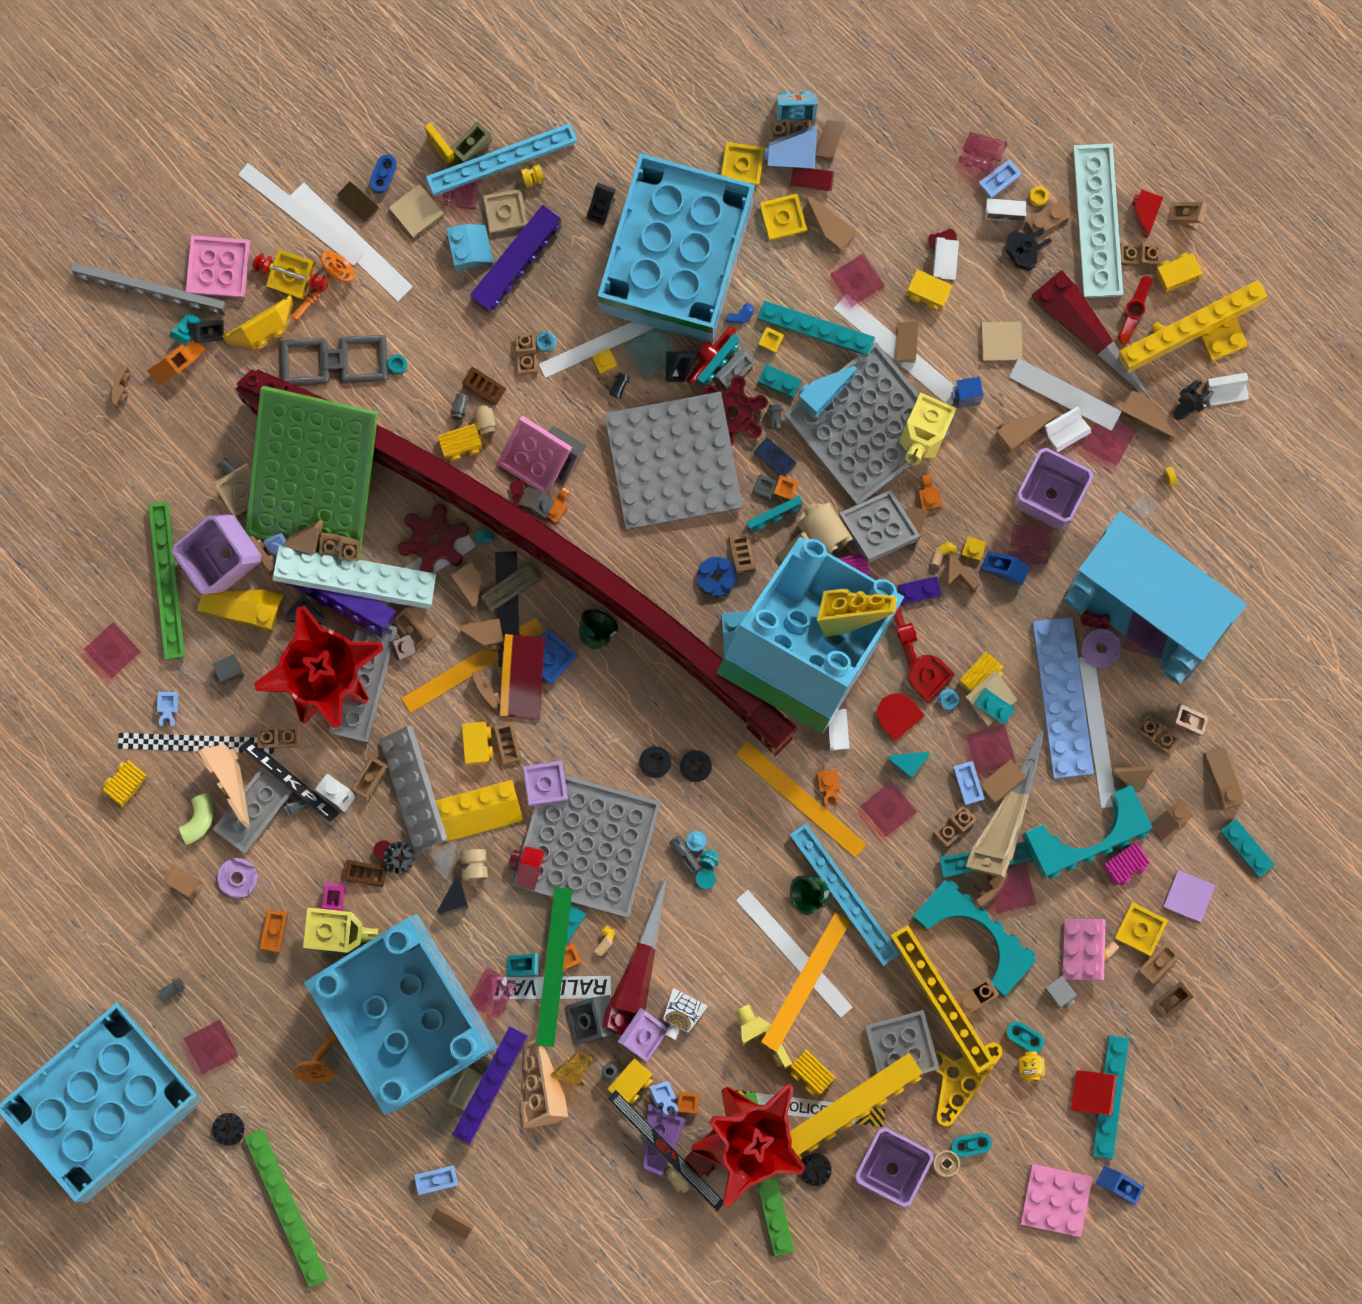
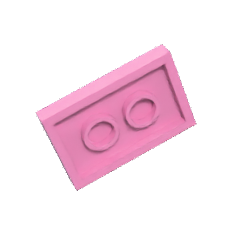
(1084, 949)

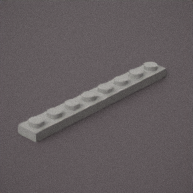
(156, 291)

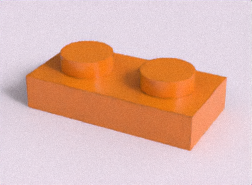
(274, 931)

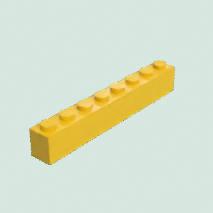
(1192, 326)
(942, 1000)
(855, 1104)

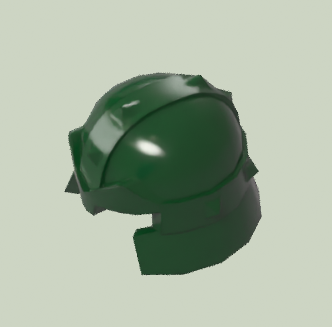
(596, 628)
(809, 894)

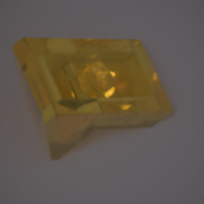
(572, 1068)

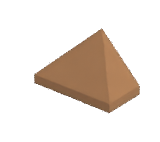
(1133, 775)

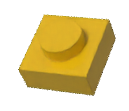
(771, 340)
(604, 361)
(974, 549)

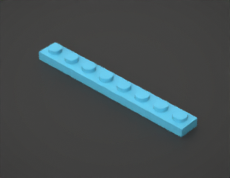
(501, 159)
(844, 894)

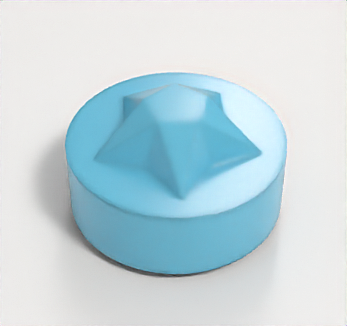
(546, 341)
(948, 699)
(696, 841)

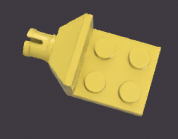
(926, 428)
(334, 931)
(754, 1027)

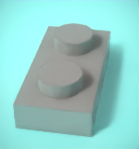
(735, 367)

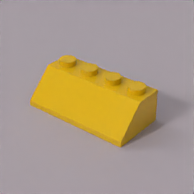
(479, 810)

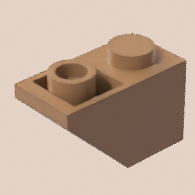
(977, 996)

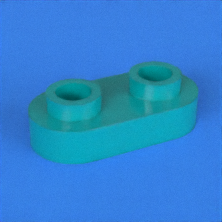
(1025, 1036)
(971, 1145)

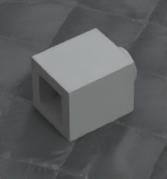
(1061, 993)

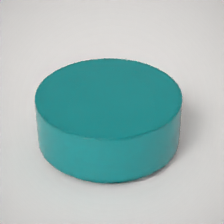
(397, 364)
(484, 537)
(705, 879)

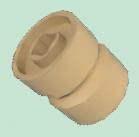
(474, 865)
(946, 1164)

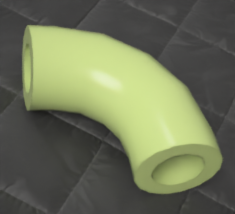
(201, 819)

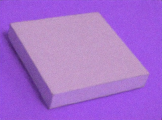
(545, 783)
(1189, 896)
(643, 1035)

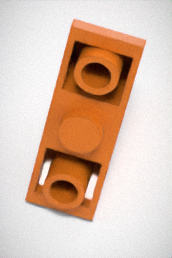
(175, 361)

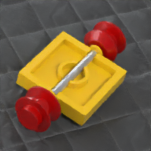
(290, 273)

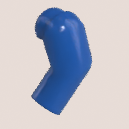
(743, 316)

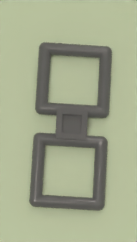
(334, 359)

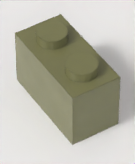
(471, 143)

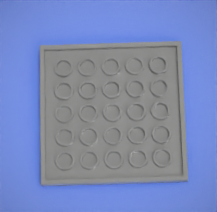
(862, 426)
(673, 460)
(593, 845)

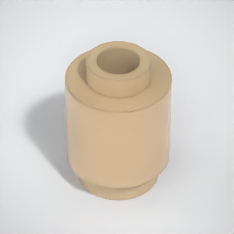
(484, 420)
(678, 1181)

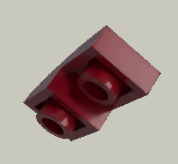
(812, 178)

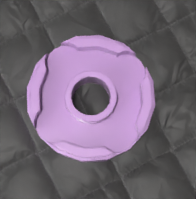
(1097, 659)
(248, 883)

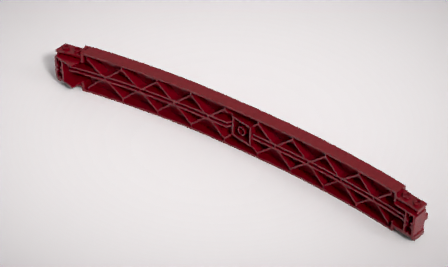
(565, 559)

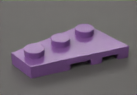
(669, 1130)

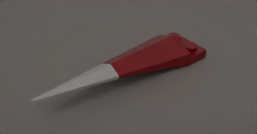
(1069, 307)
(635, 983)

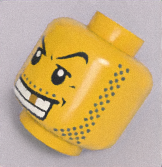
(1031, 1067)

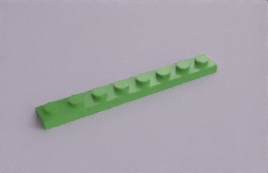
(166, 581)
(286, 1208)
(774, 1210)

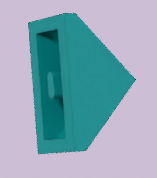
(908, 763)
(523, 965)

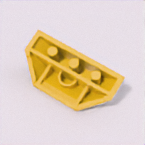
(262, 327)

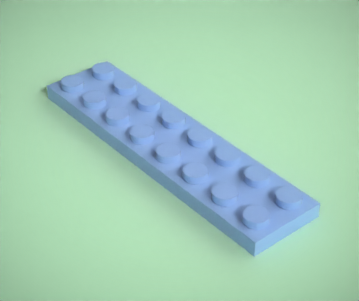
(1063, 698)

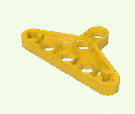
(955, 1086)

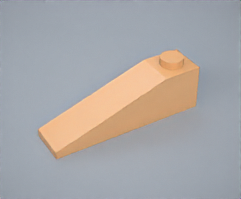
(224, 766)
(543, 1095)

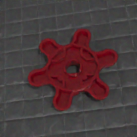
(746, 408)
(443, 548)

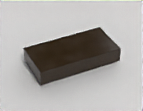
(357, 201)

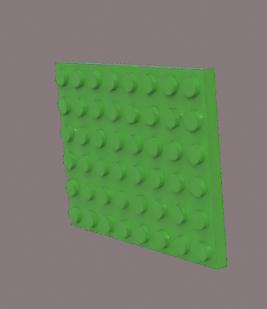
(310, 466)

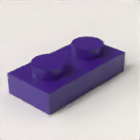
(920, 590)

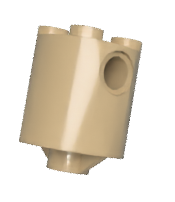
(824, 525)

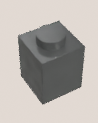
(536, 502)
(227, 670)

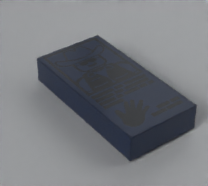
(775, 457)

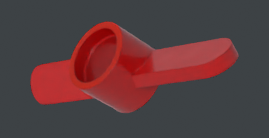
(1138, 300)
(708, 352)
(906, 635)

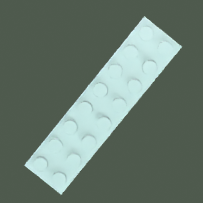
(1098, 221)
(355, 577)

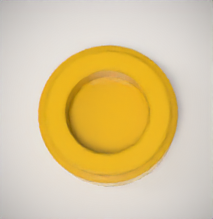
(1038, 196)
(1170, 476)

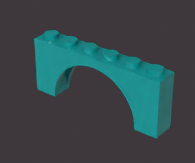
(1052, 856)
(950, 903)

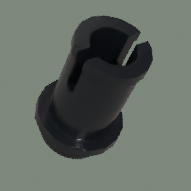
(619, 385)

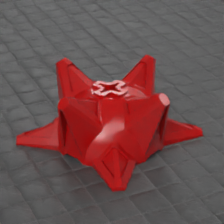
(320, 670)
(751, 1141)

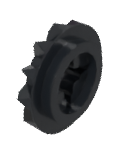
(657, 753)
(695, 756)
(394, 850)
(235, 1135)
(824, 1173)

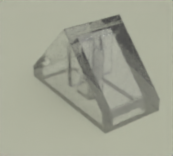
(444, 858)

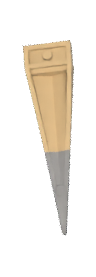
(998, 841)

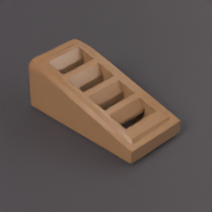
(747, 567)
(509, 724)

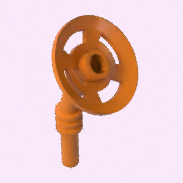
(332, 272)
(315, 1066)

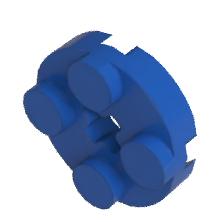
(709, 585)

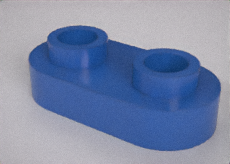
(382, 174)

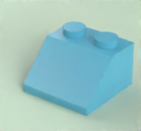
(469, 246)

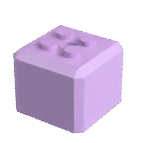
(1056, 473)
(203, 557)
(910, 1159)

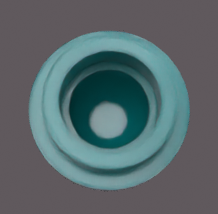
(709, 859)

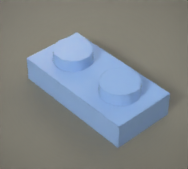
(999, 180)
(968, 783)
(436, 1180)

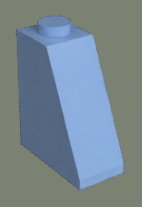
(793, 150)

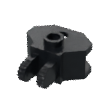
(1027, 247)
(1191, 401)

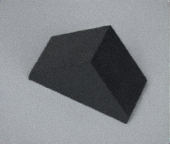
(454, 899)

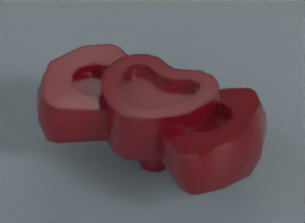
(949, 234)
(517, 490)
(1095, 619)

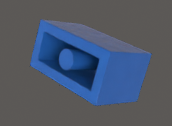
(967, 392)

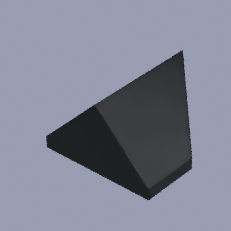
(679, 364)
(290, 616)

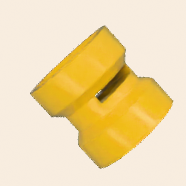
(536, 174)

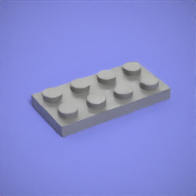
(264, 799)

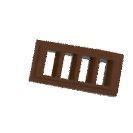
(487, 380)
(346, 873)

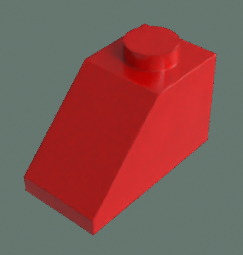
(1146, 210)

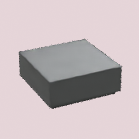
(765, 487)

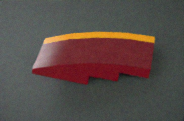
(522, 676)

